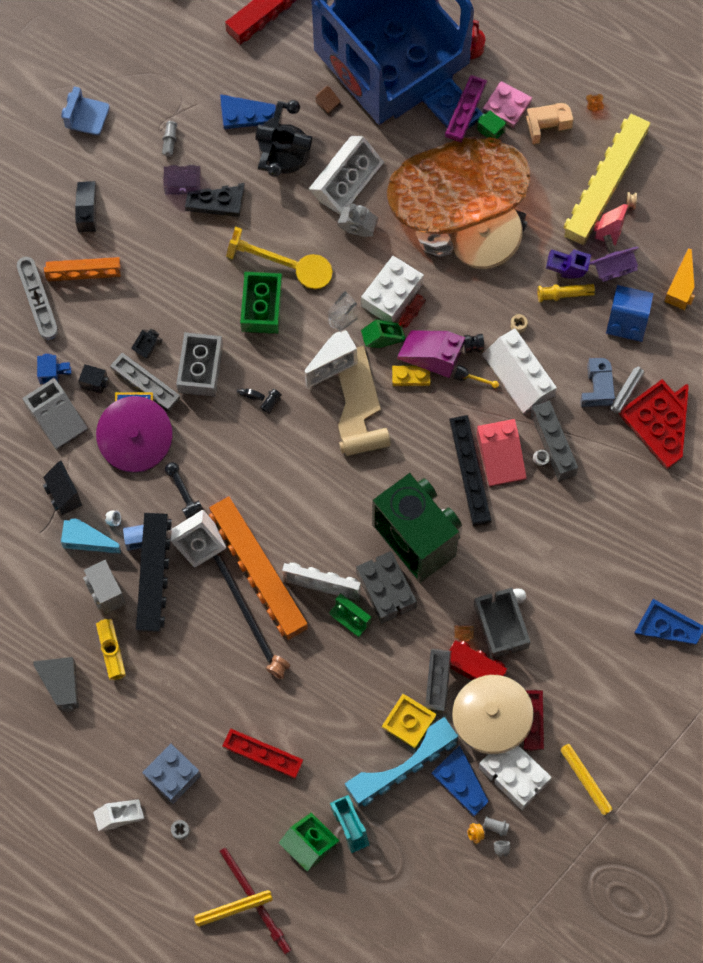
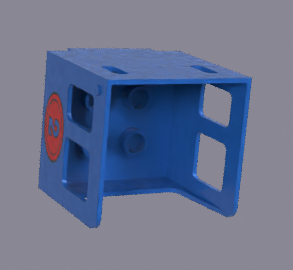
(391, 49)

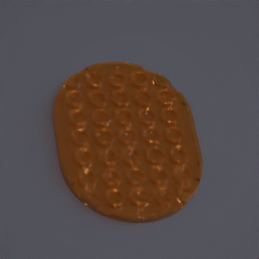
(458, 185)

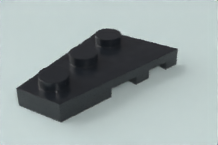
(219, 201)

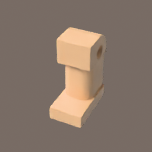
(547, 117)

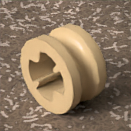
(631, 200)
(521, 328)

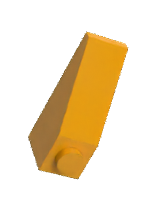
(683, 284)

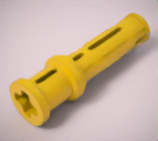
(557, 292)

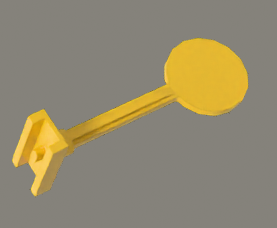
(311, 271)

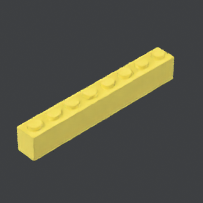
(607, 179)

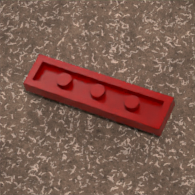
(263, 753)

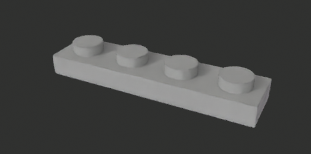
(145, 381)

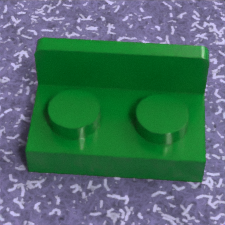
(350, 615)

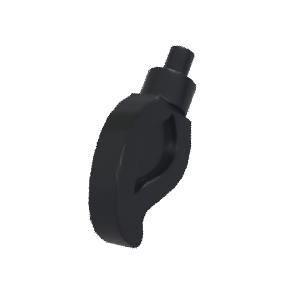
(251, 394)

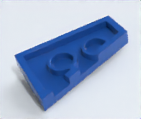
(244, 112)
(668, 624)
(460, 781)

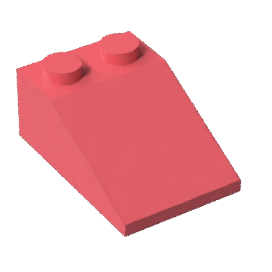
(501, 452)

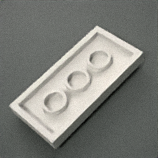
(327, 583)

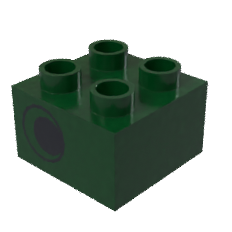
(416, 526)

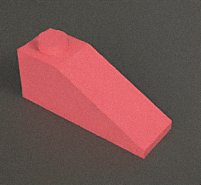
(611, 224)

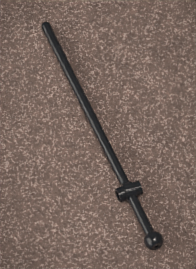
(172, 470)

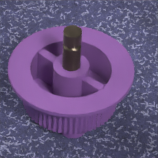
(615, 263)

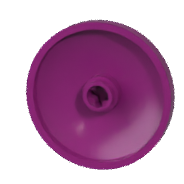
(134, 434)

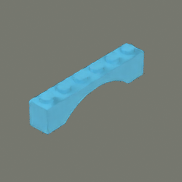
(368, 785)

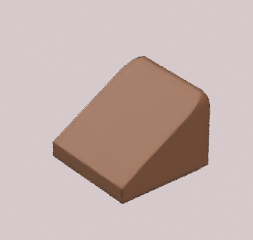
(327, 99)

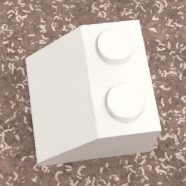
(197, 538)

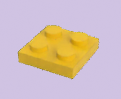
(409, 721)

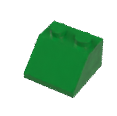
(308, 841)

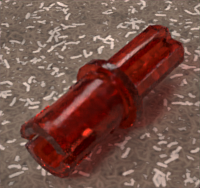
(411, 310)

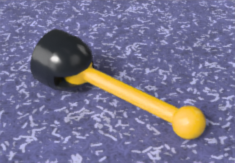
(462, 374)

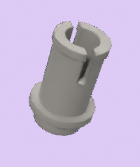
(496, 826)

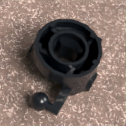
(281, 158)

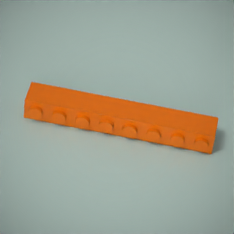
(259, 569)

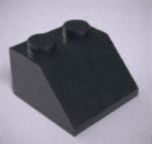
(62, 489)

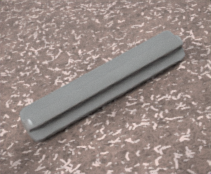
(627, 390)

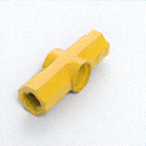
(112, 660)

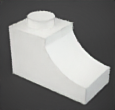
(118, 814)

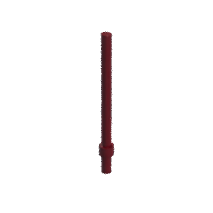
(276, 934)

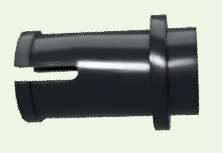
(271, 400)

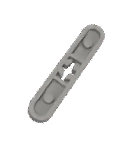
(42, 313)

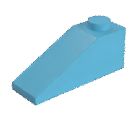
(84, 537)

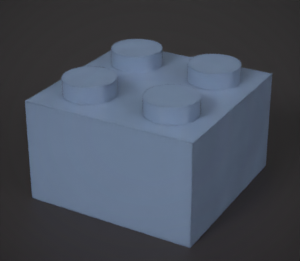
(171, 773)

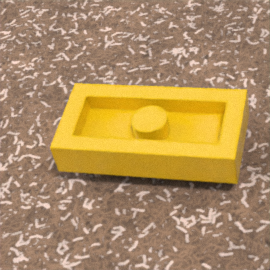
(410, 376)

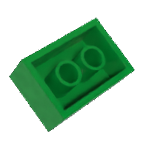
(261, 302)

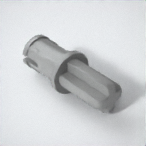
(169, 138)

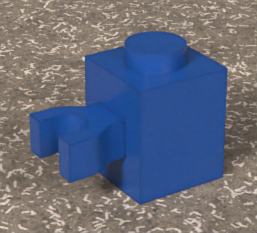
(49, 368)

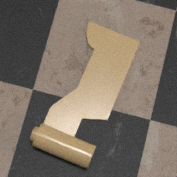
(360, 404)

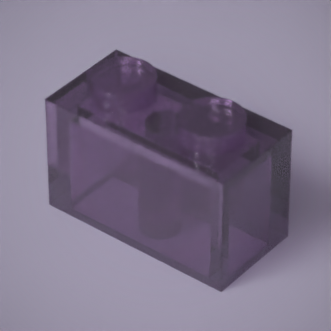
(181, 179)

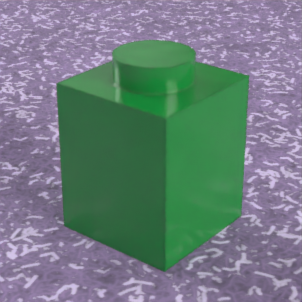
(491, 125)

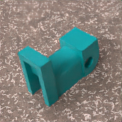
(350, 823)

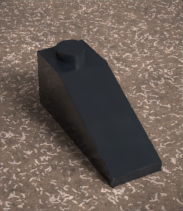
(85, 206)

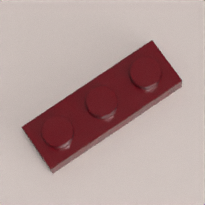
(535, 738)

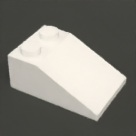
(334, 357)

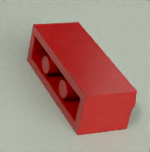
(473, 663)

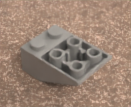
(54, 413)

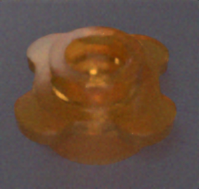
(591, 106)

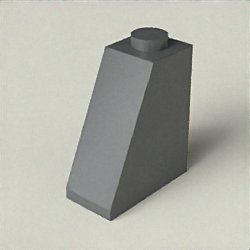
(60, 681)

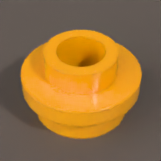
(475, 833)

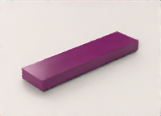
(465, 108)

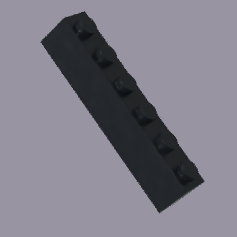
(152, 572)

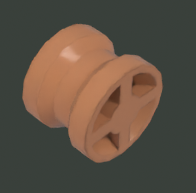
(278, 667)

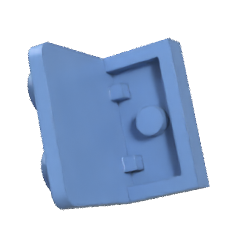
(84, 113)

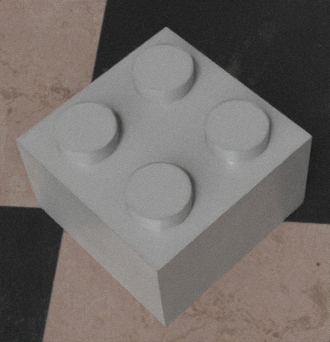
(104, 587)

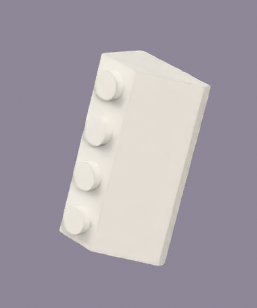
(346, 174)
(519, 371)

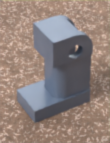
(603, 391)

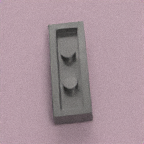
(438, 679)

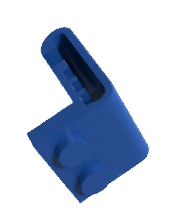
(629, 313)

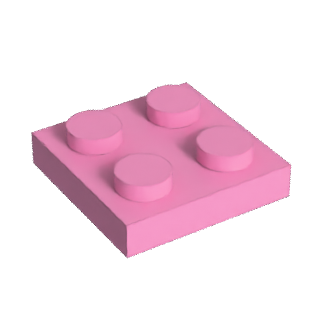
(508, 103)

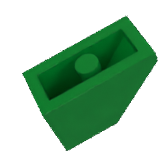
(382, 334)

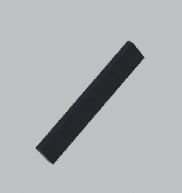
(470, 470)

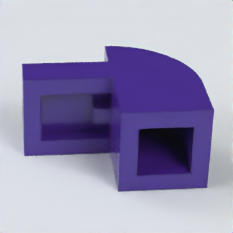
(570, 266)

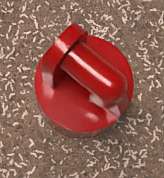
(478, 41)

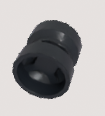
(474, 343)

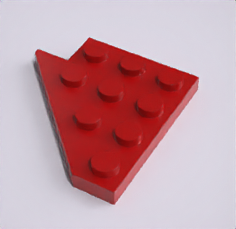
(659, 421)

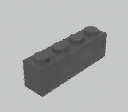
(554, 441)

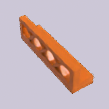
(82, 269)

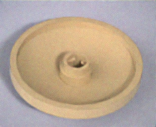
(489, 242)
(492, 714)

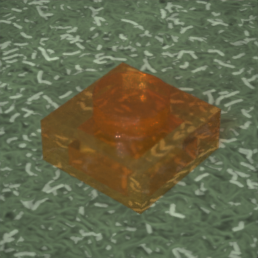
(464, 633)

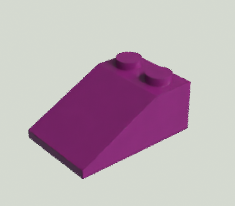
(432, 350)

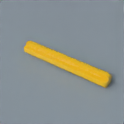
(586, 779)
(233, 908)

